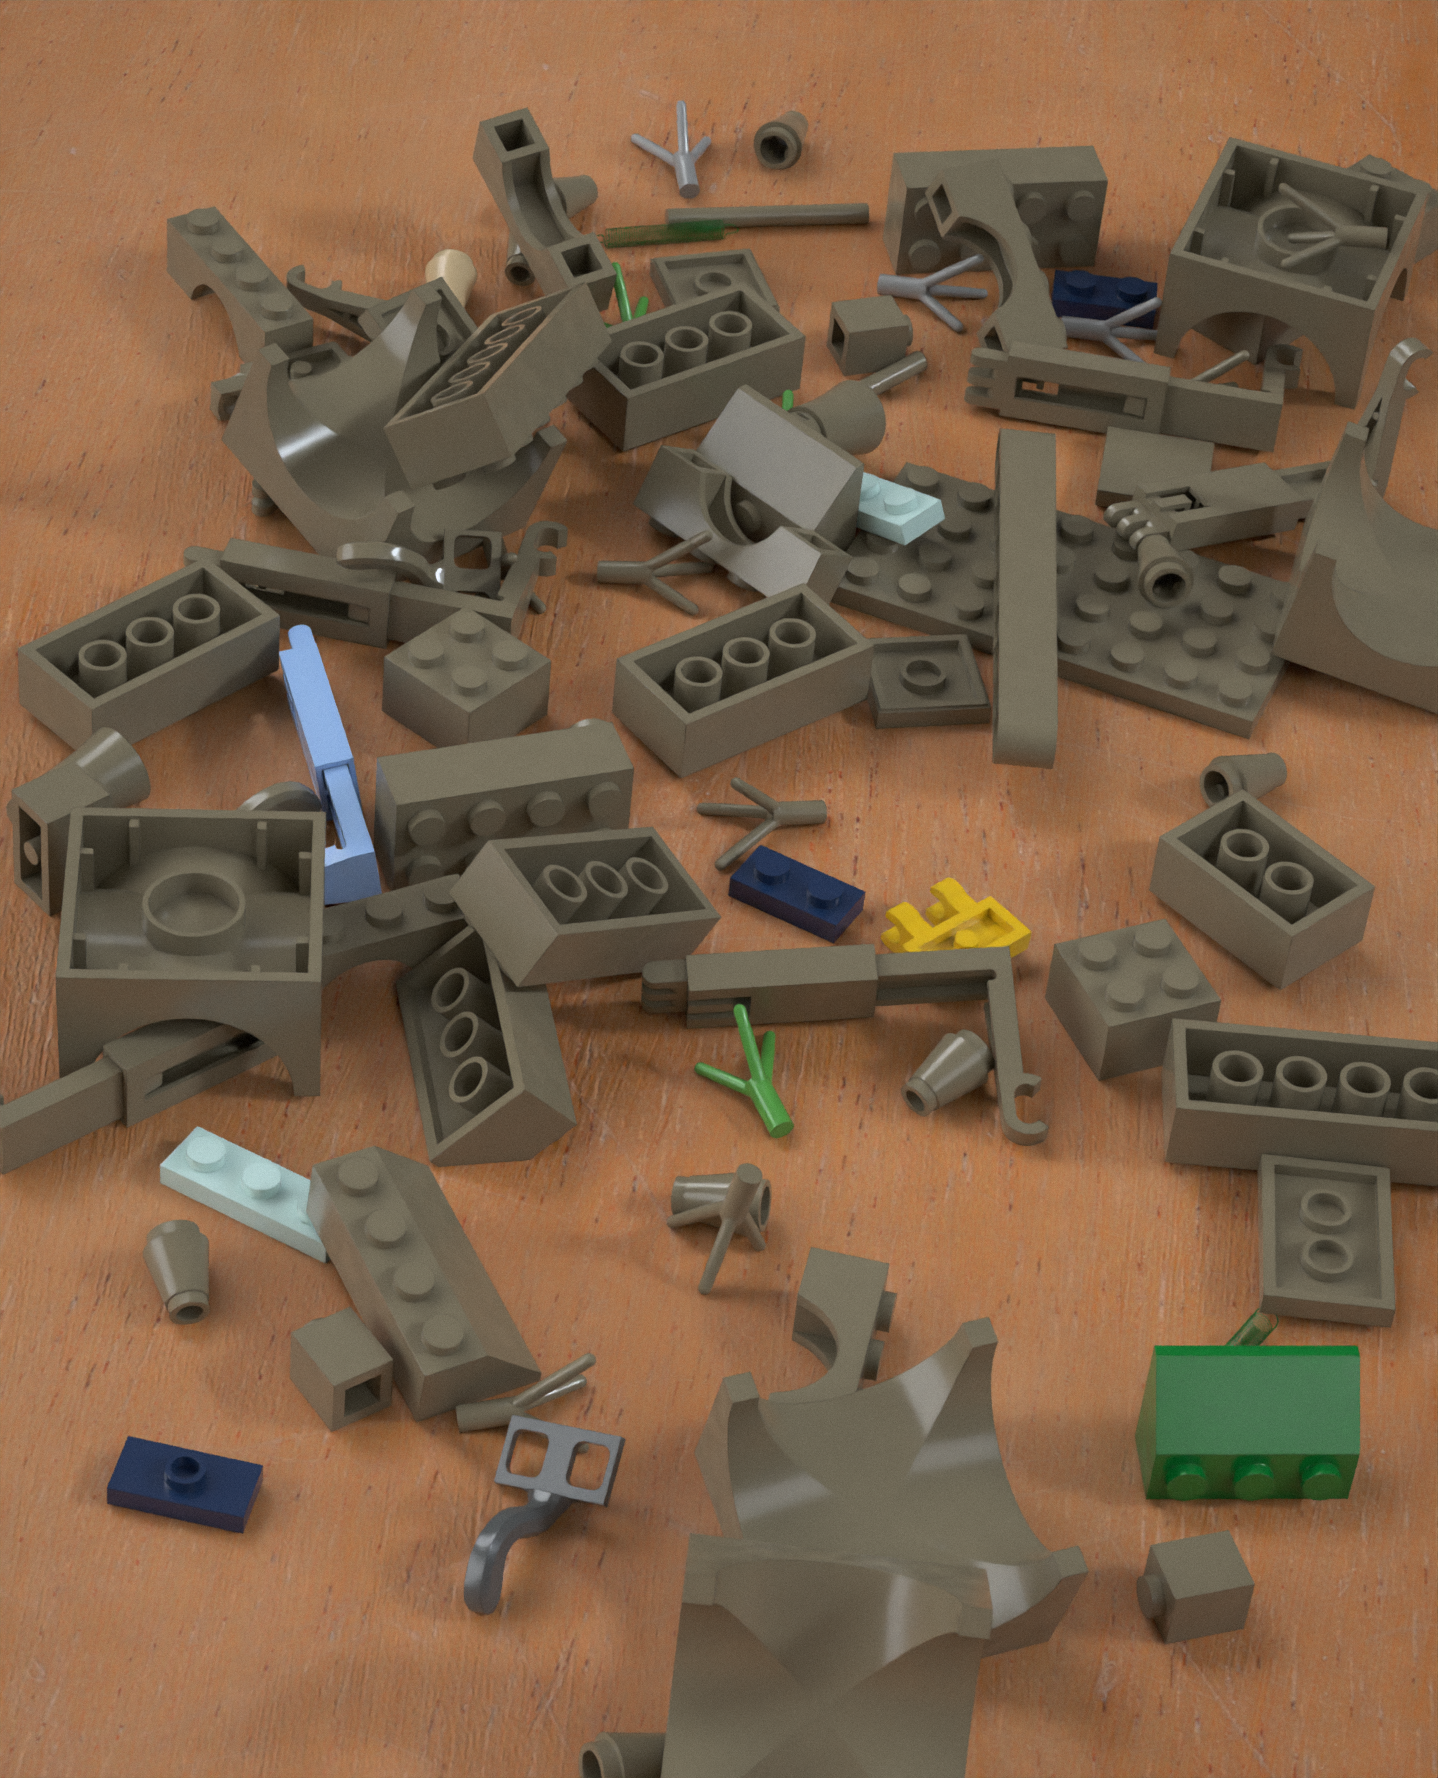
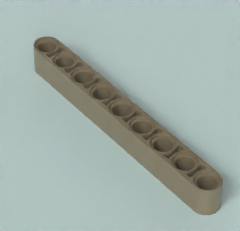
(1025, 600)

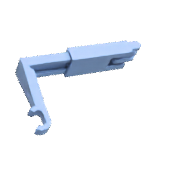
(353, 870)

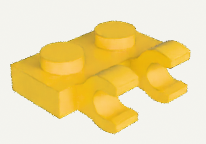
(957, 922)

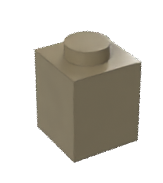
(868, 334)
(341, 1368)
(1195, 1587)

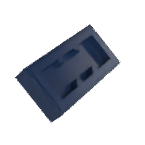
(185, 1484)

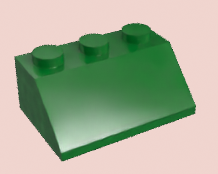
(1250, 1422)

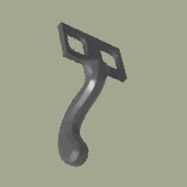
(548, 1499)

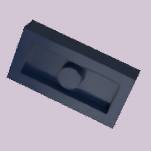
(1101, 297)
(796, 893)

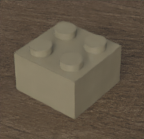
(465, 682)
(1121, 994)

